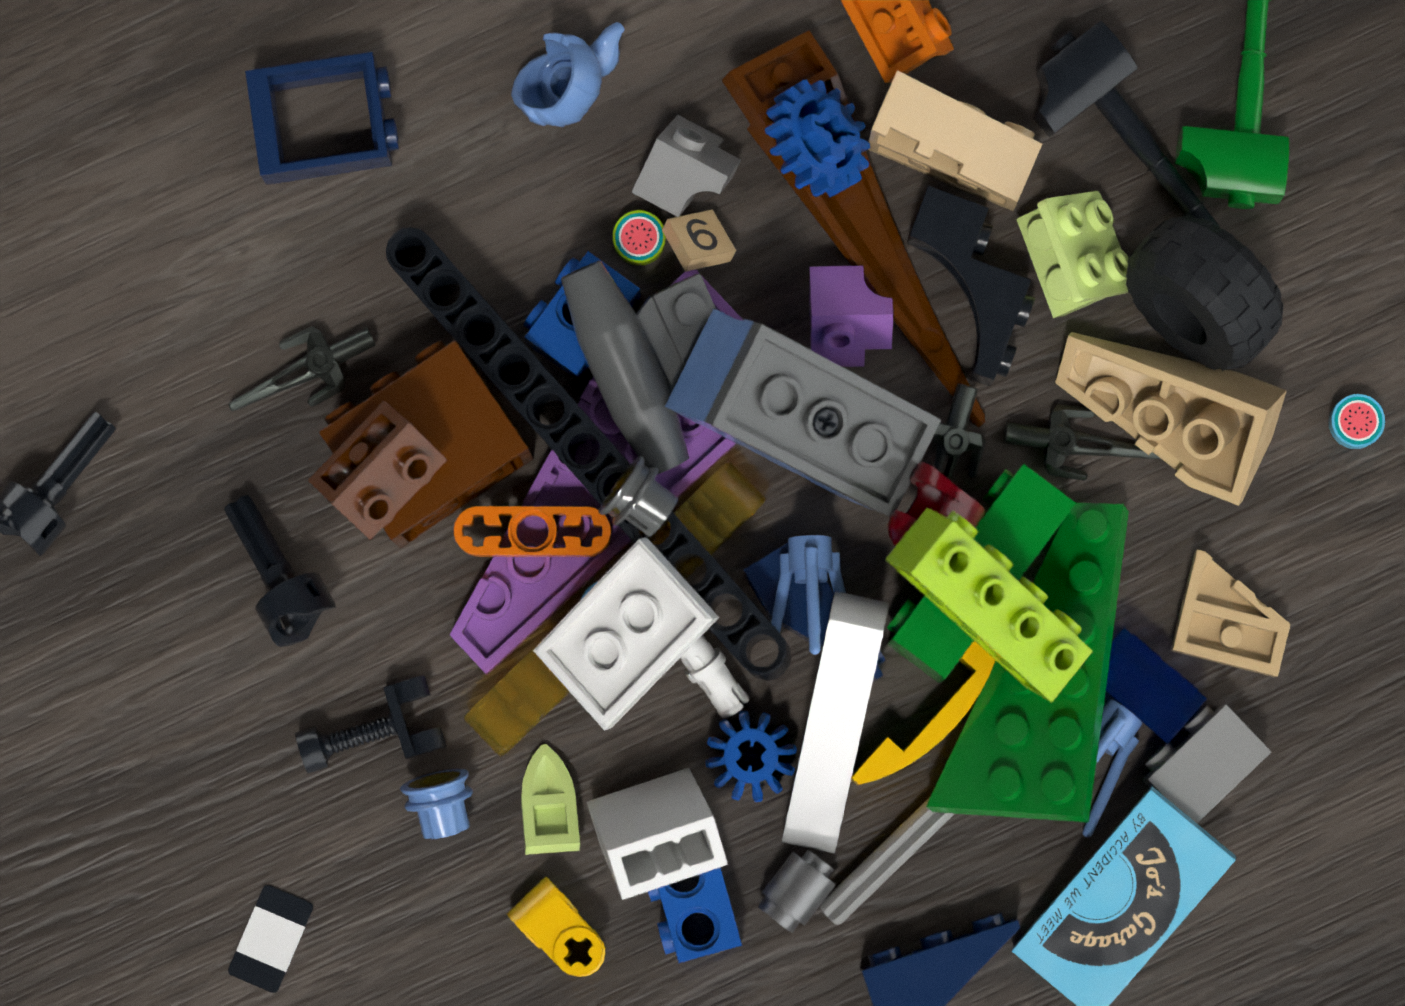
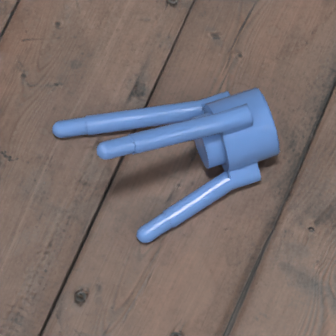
(810, 560)
(1116, 733)

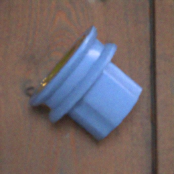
(439, 802)

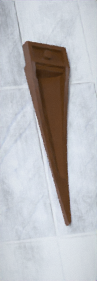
(855, 217)

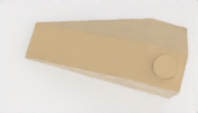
(1190, 416)

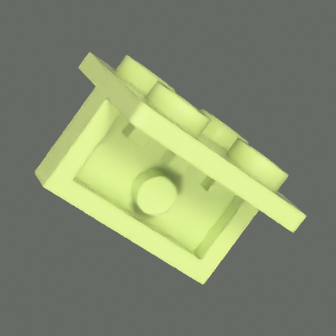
(1075, 251)

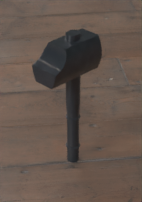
(1087, 74)

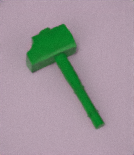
(1240, 162)

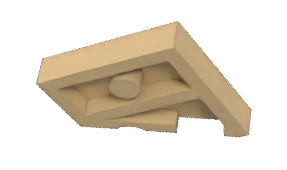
(1227, 622)

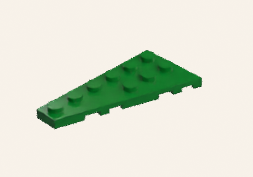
(1018, 748)

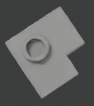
(682, 164)

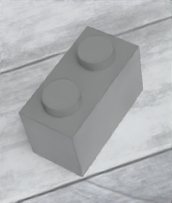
(1206, 762)

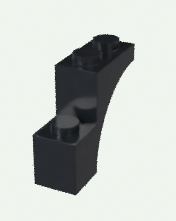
(949, 232)

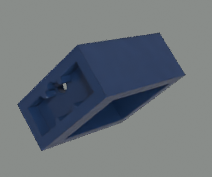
(261, 91)

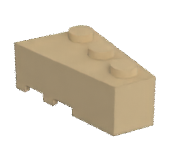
(953, 142)

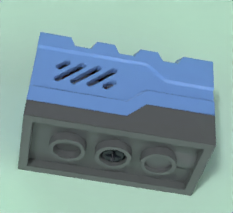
(803, 412)

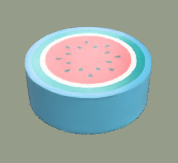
(1356, 421)

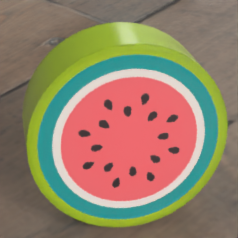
(639, 238)

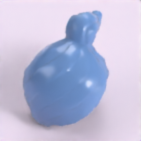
(566, 79)

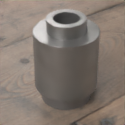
(797, 890)

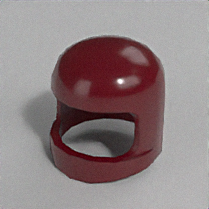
(937, 494)

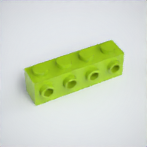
(989, 603)

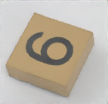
(699, 240)

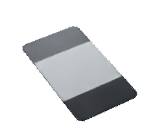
(270, 939)

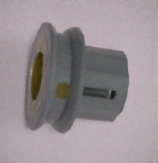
(639, 499)

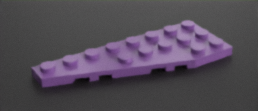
(526, 591)

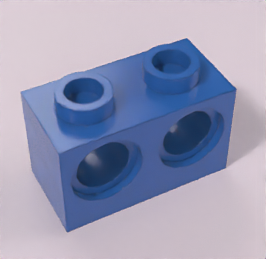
(707, 898)

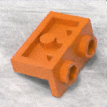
(900, 33)

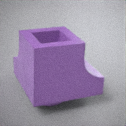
(847, 315)

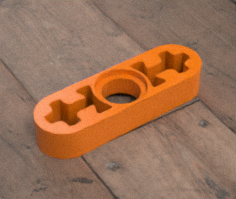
(492, 544)

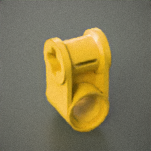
(552, 923)

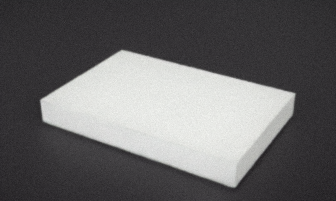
(625, 633)

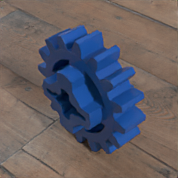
(821, 141)

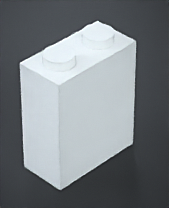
(656, 833)

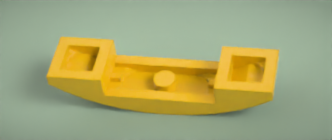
(890, 758)

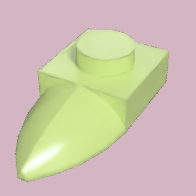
(549, 805)

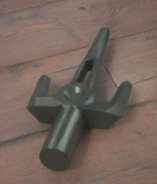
(320, 361)
(954, 438)
(1061, 441)

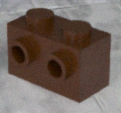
(377, 470)

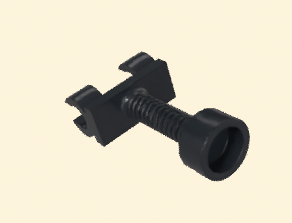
(318, 747)

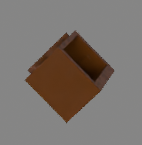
(458, 417)

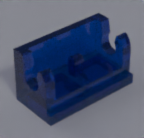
(1150, 686)

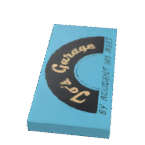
(1124, 902)

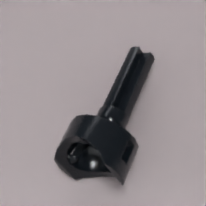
(32, 511)
(290, 597)

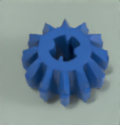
(733, 754)

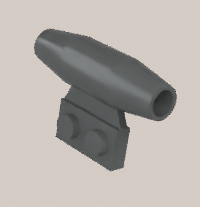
(639, 354)

